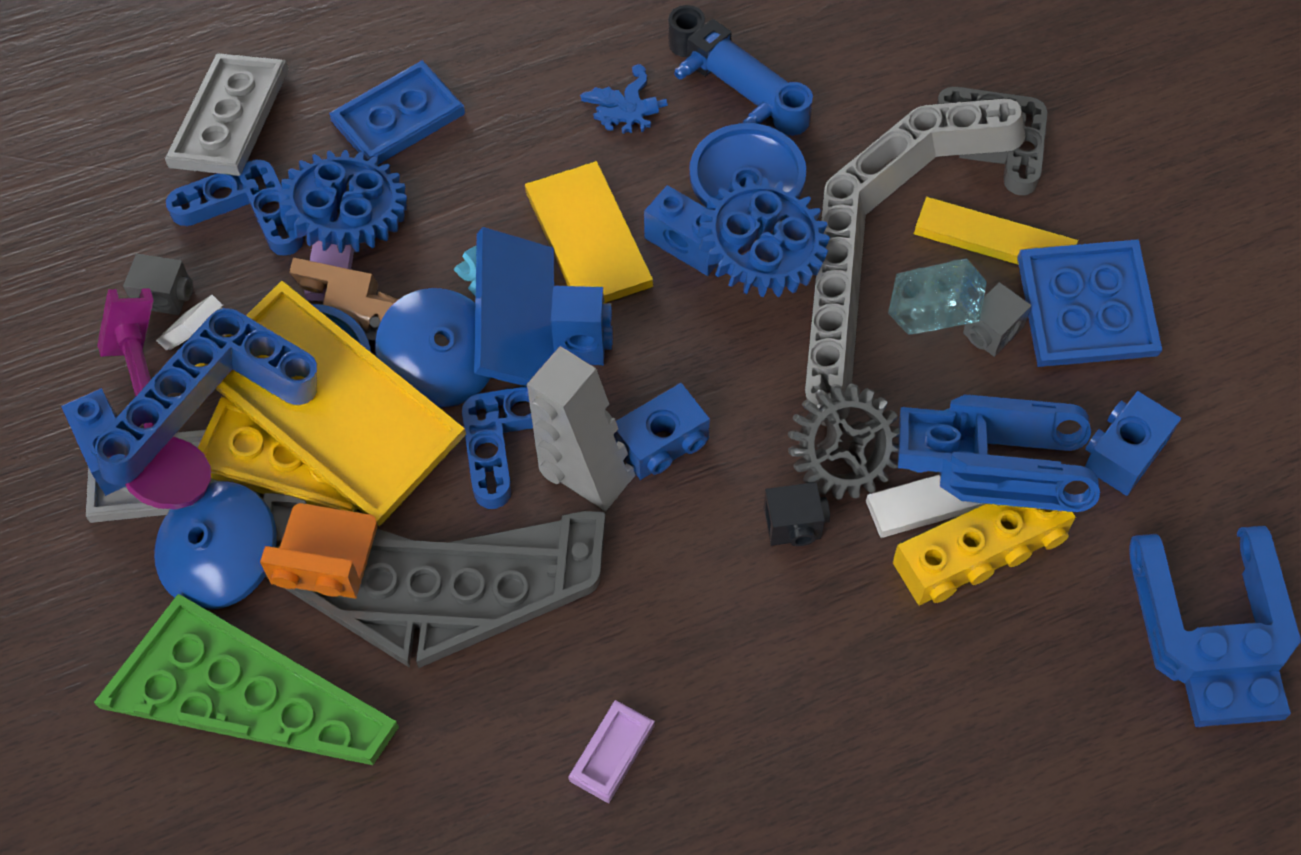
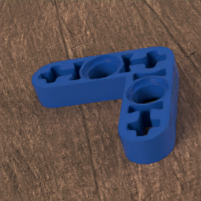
(244, 192)
(492, 431)

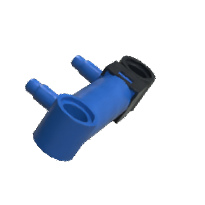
(711, 50)

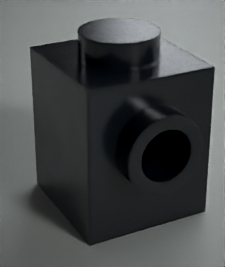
(795, 514)

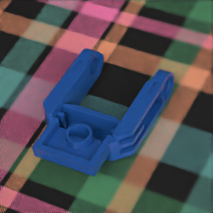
(957, 448)
(1225, 668)

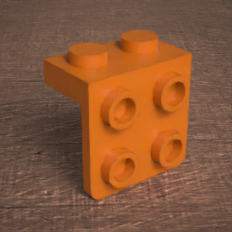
(322, 551)

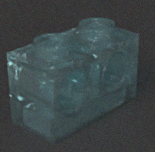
(937, 297)

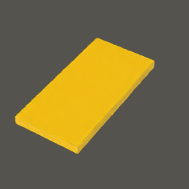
(364, 426)

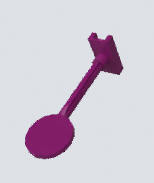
(180, 470)

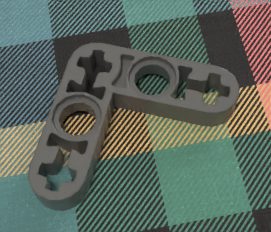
(1033, 134)

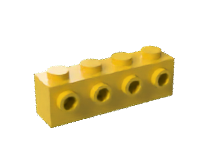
(975, 546)

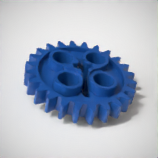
(367, 210)
(741, 212)

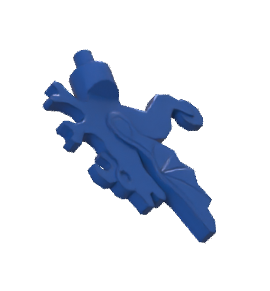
(625, 109)

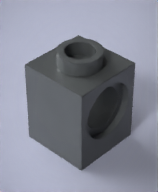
(166, 280)
(1000, 320)

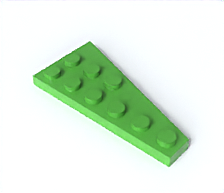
(225, 682)

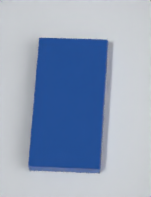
(512, 306)

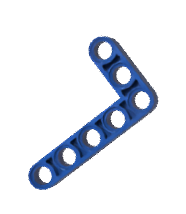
(197, 383)

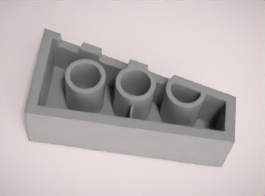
(576, 431)

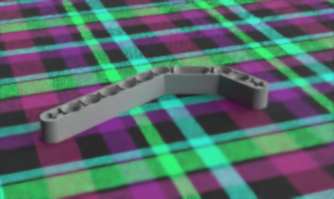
(856, 190)

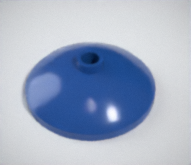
(745, 152)
(409, 348)
(228, 558)

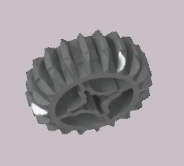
(862, 433)

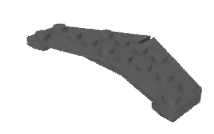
(460, 587)

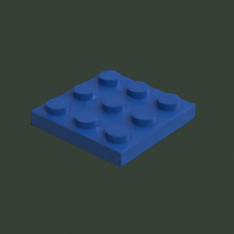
(1089, 303)

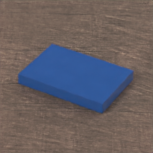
(397, 113)

